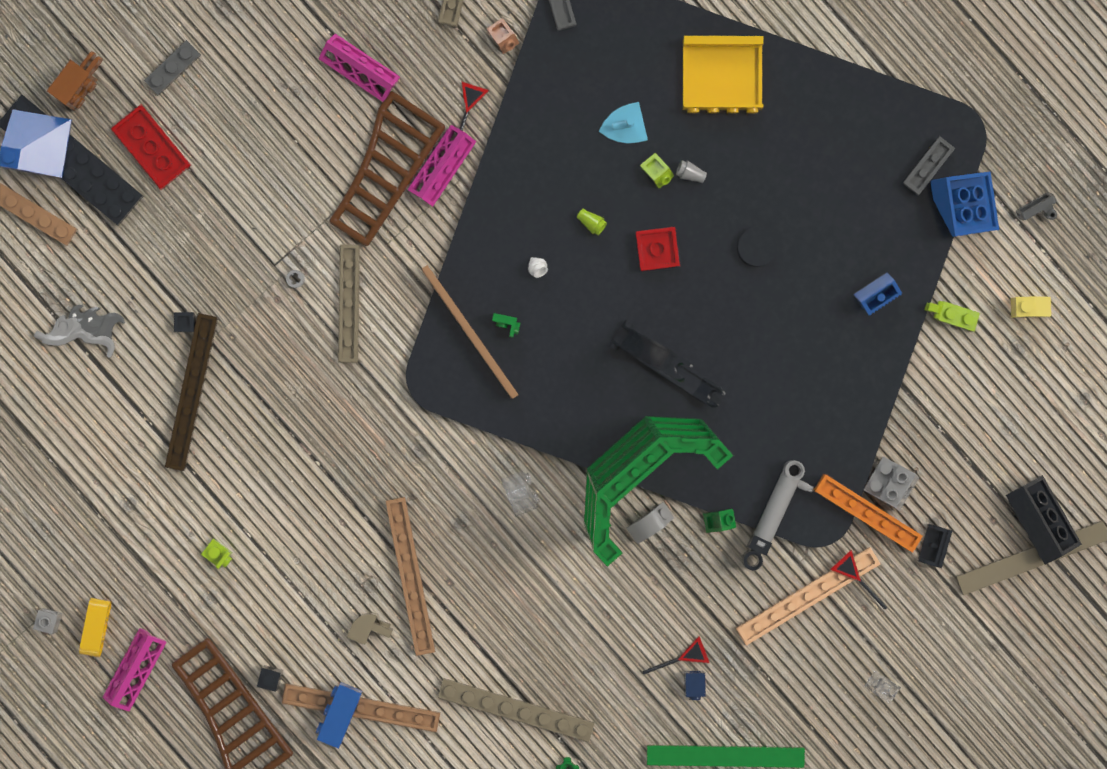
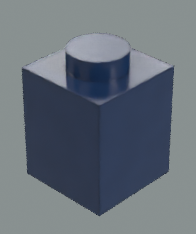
(694, 684)

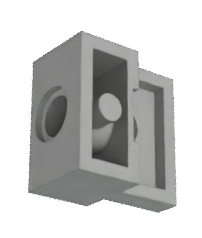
(891, 483)

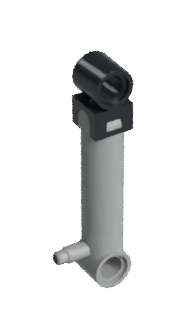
(776, 507)

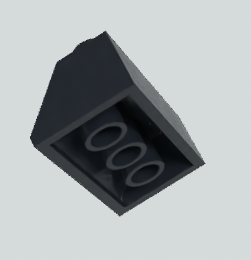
(1043, 520)

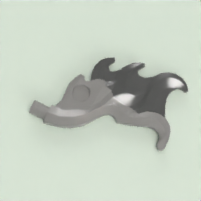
(83, 325)

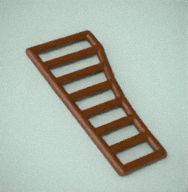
(371, 152)
(209, 713)

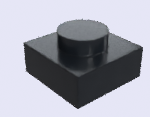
(184, 321)

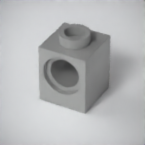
(47, 621)

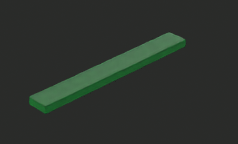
(725, 756)

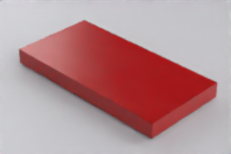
(151, 147)

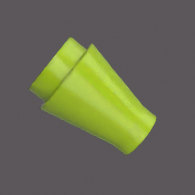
(593, 222)

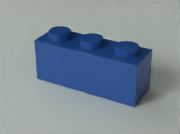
(338, 714)

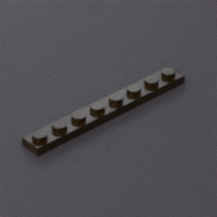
(191, 392)

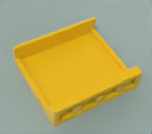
(722, 73)

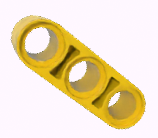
(95, 627)

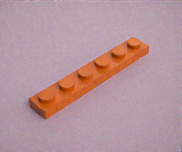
(868, 513)

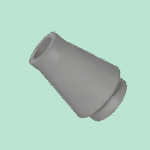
(689, 171)

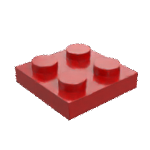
(657, 249)

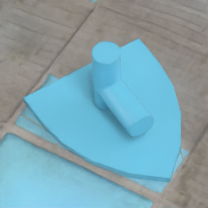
(625, 125)

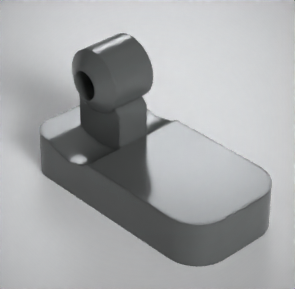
(1042, 203)

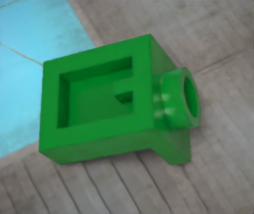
(503, 321)
(719, 521)

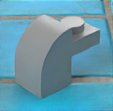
(650, 523)

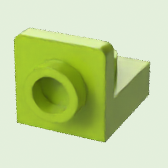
(657, 170)
(217, 554)

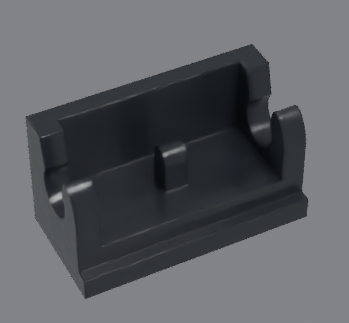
(935, 546)

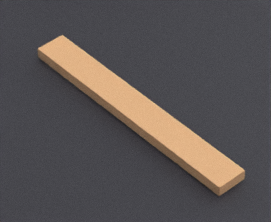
(803, 599)

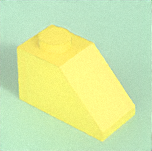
(1030, 307)

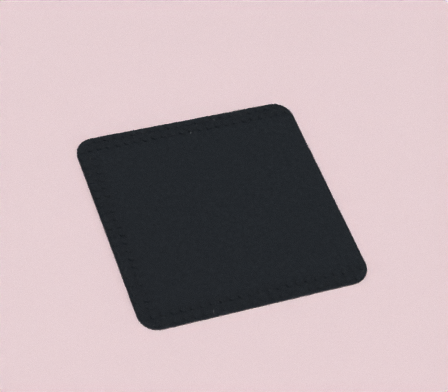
(782, 339)

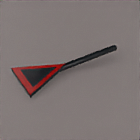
(472, 96)
(848, 567)
(694, 653)

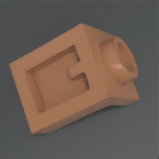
(503, 35)

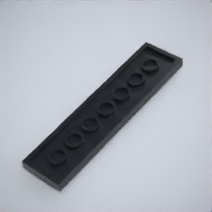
(89, 174)

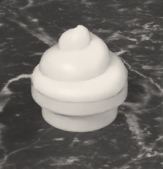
(537, 267)

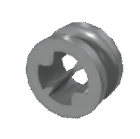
(300, 275)

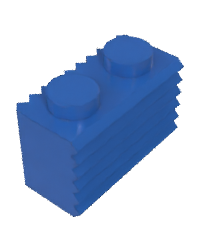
(878, 293)

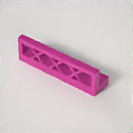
(360, 63)
(444, 167)
(127, 670)

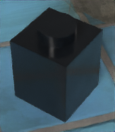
(270, 678)

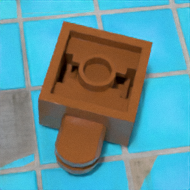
(76, 81)

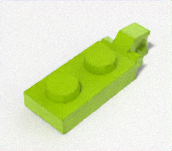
(954, 315)

